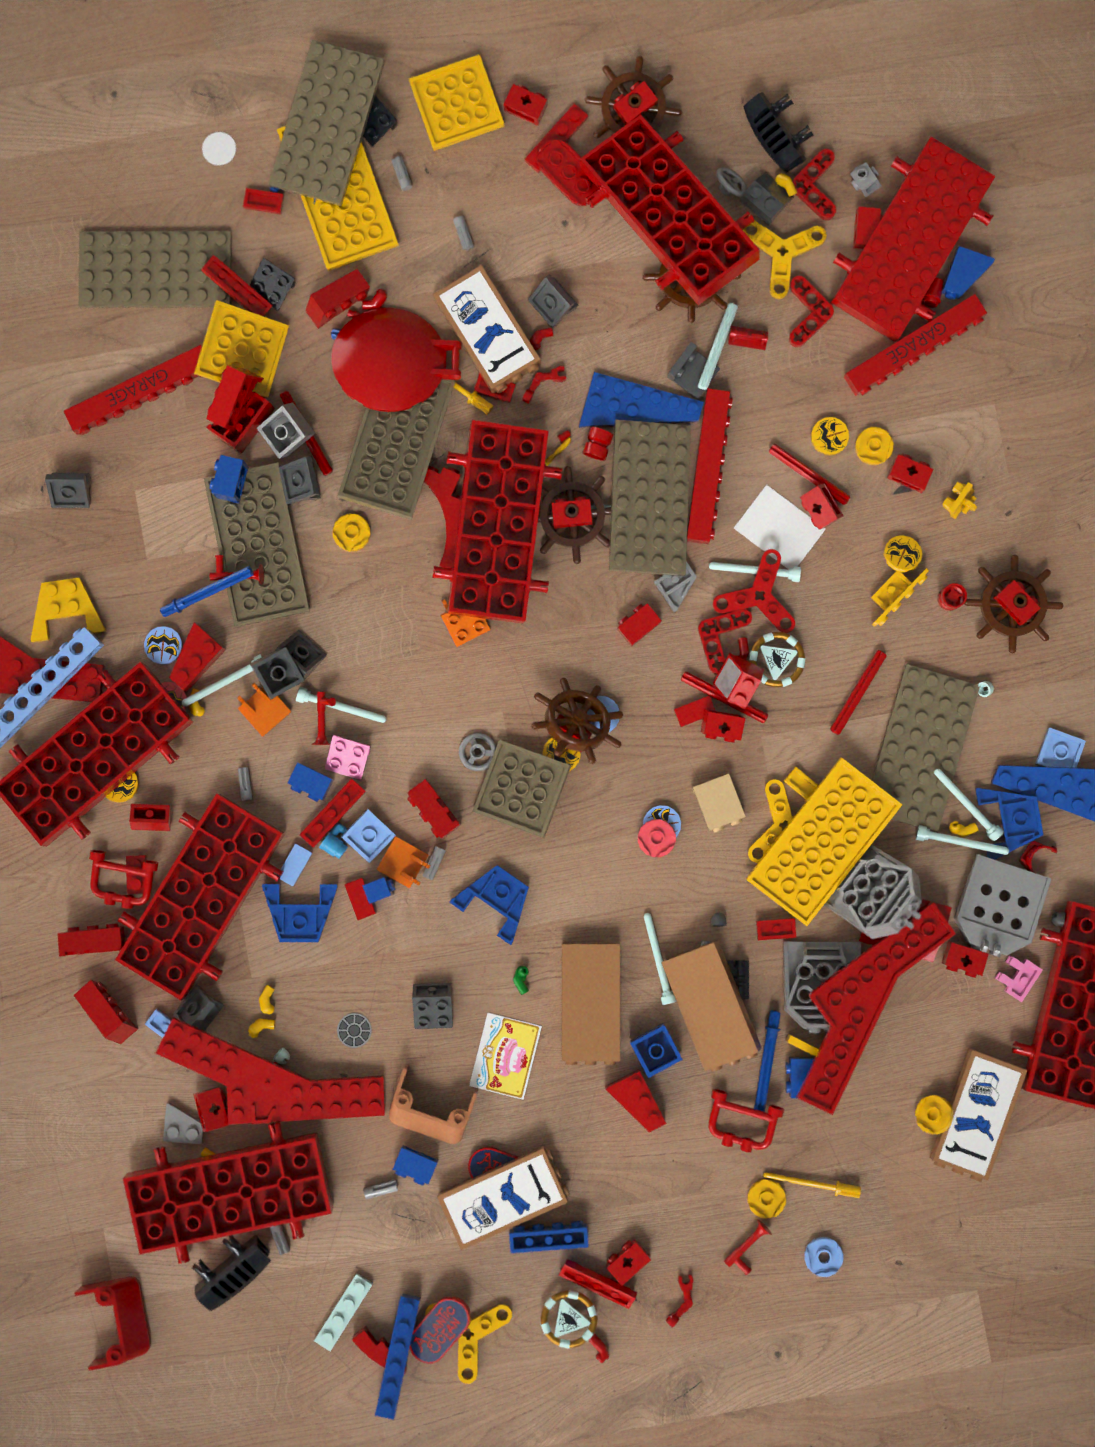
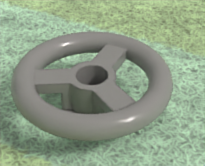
(729, 184)
(471, 738)

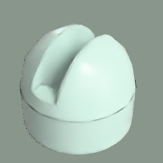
(988, 692)
(281, 1055)

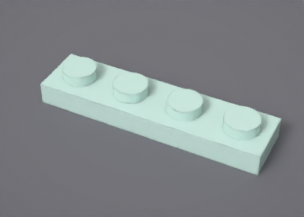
(343, 1312)

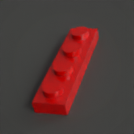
(562, 130)
(235, 287)
(332, 813)
(597, 1283)

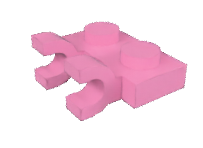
(1022, 980)

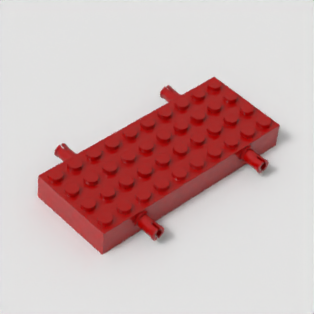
(669, 209)
(913, 239)
(497, 521)
(93, 754)
(200, 897)
(1064, 1039)
(228, 1193)

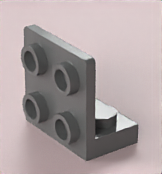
(689, 369)
(432, 1005)

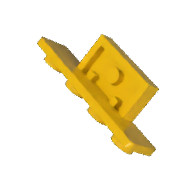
(893, 591)

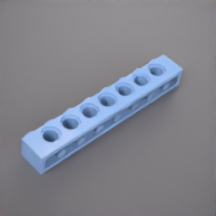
(91, 646)

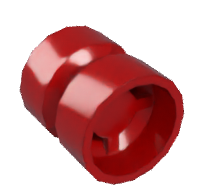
(597, 444)
(952, 596)

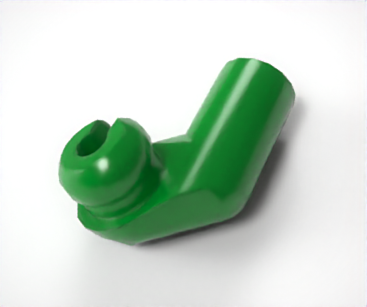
(519, 979)

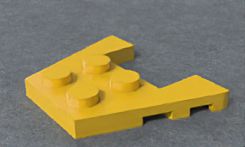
(64, 600)

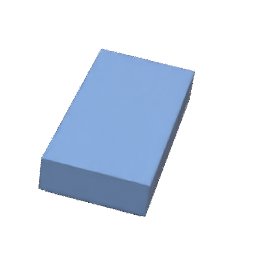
(295, 864)

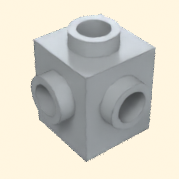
(865, 179)

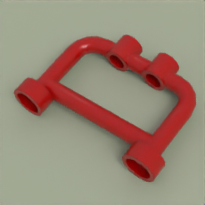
(111, 898)
(729, 1138)

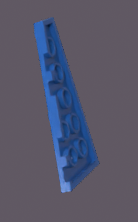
(623, 400)
(1058, 786)

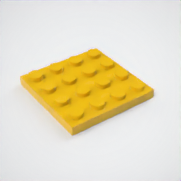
(456, 102)
(241, 341)

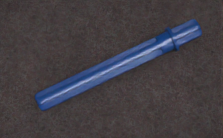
(179, 604)
(767, 1060)

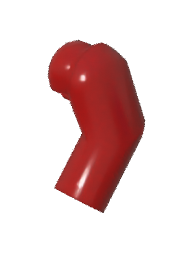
(377, 301)
(539, 335)
(743, 648)
(601, 1347)

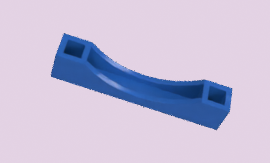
(397, 1356)

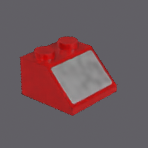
(738, 680)

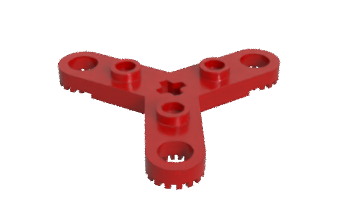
(763, 582)

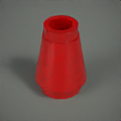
(934, 293)

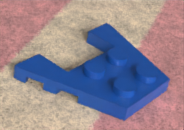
(1018, 815)
(500, 892)
(299, 921)

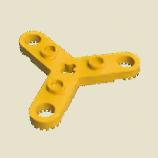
(795, 245)
(780, 812)
(468, 1347)

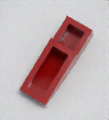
(371, 1347)

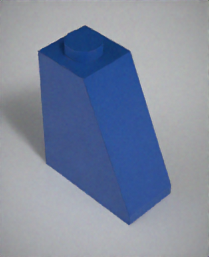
(964, 272)

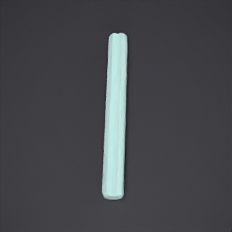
(717, 346)

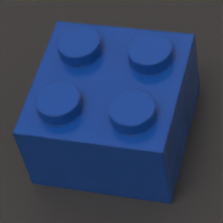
(229, 478)
(655, 1050)

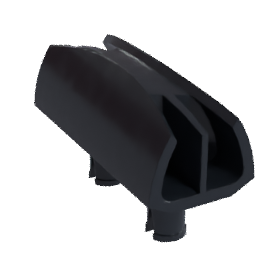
(772, 132)
(232, 1274)

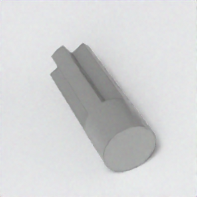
(401, 173)
(463, 233)
(246, 792)
(434, 861)
(380, 1189)
(280, 1239)

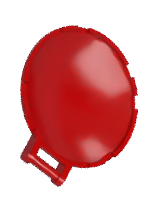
(391, 359)

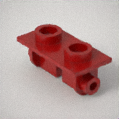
(748, 338)

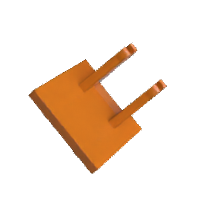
(463, 627)
(263, 711)
(403, 862)

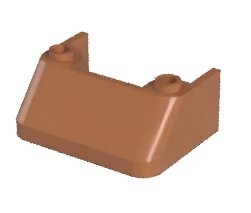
(404, 1116)

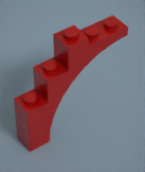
(444, 488)

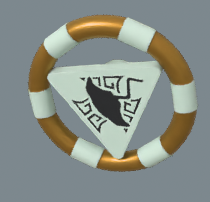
(778, 658)
(569, 1319)

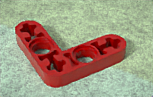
(809, 181)
(814, 316)
(713, 635)

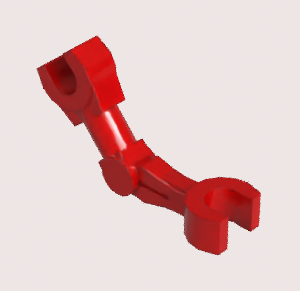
(541, 377)
(673, 1319)

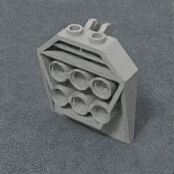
(891, 911)
(1000, 936)
(812, 957)

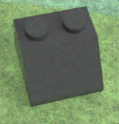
(766, 198)
(303, 652)
(277, 672)

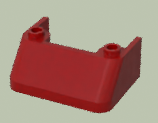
(130, 1319)

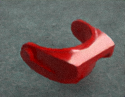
(1027, 855)

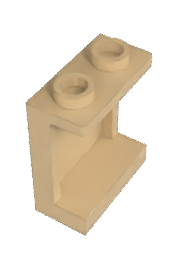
(719, 803)

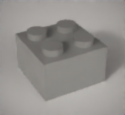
(285, 430)

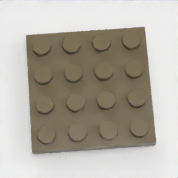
(521, 788)

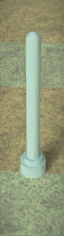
(792, 573)
(219, 684)
(304, 696)
(993, 831)
(925, 834)
(667, 995)

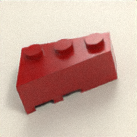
(336, 297)
(231, 396)
(256, 412)
(195, 658)
(433, 809)
(91, 940)
(105, 1012)
(637, 1099)

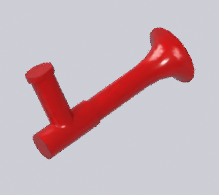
(219, 574)
(322, 701)
(735, 1256)

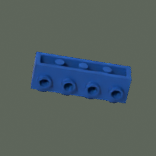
(549, 1237)

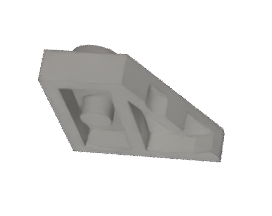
(675, 587)
(181, 1127)

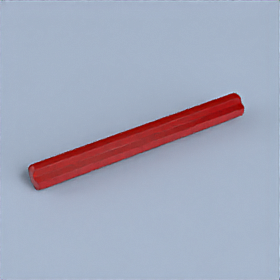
(311, 442)
(808, 473)
(713, 692)
(858, 692)

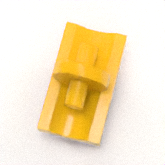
(965, 498)

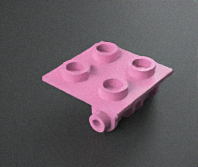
(347, 757)

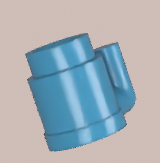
(332, 844)

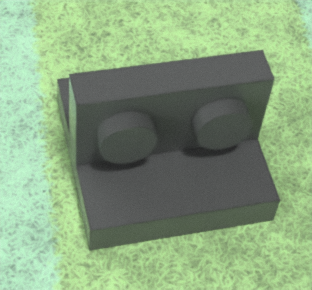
(552, 301)
(299, 481)
(68, 490)
(198, 1008)

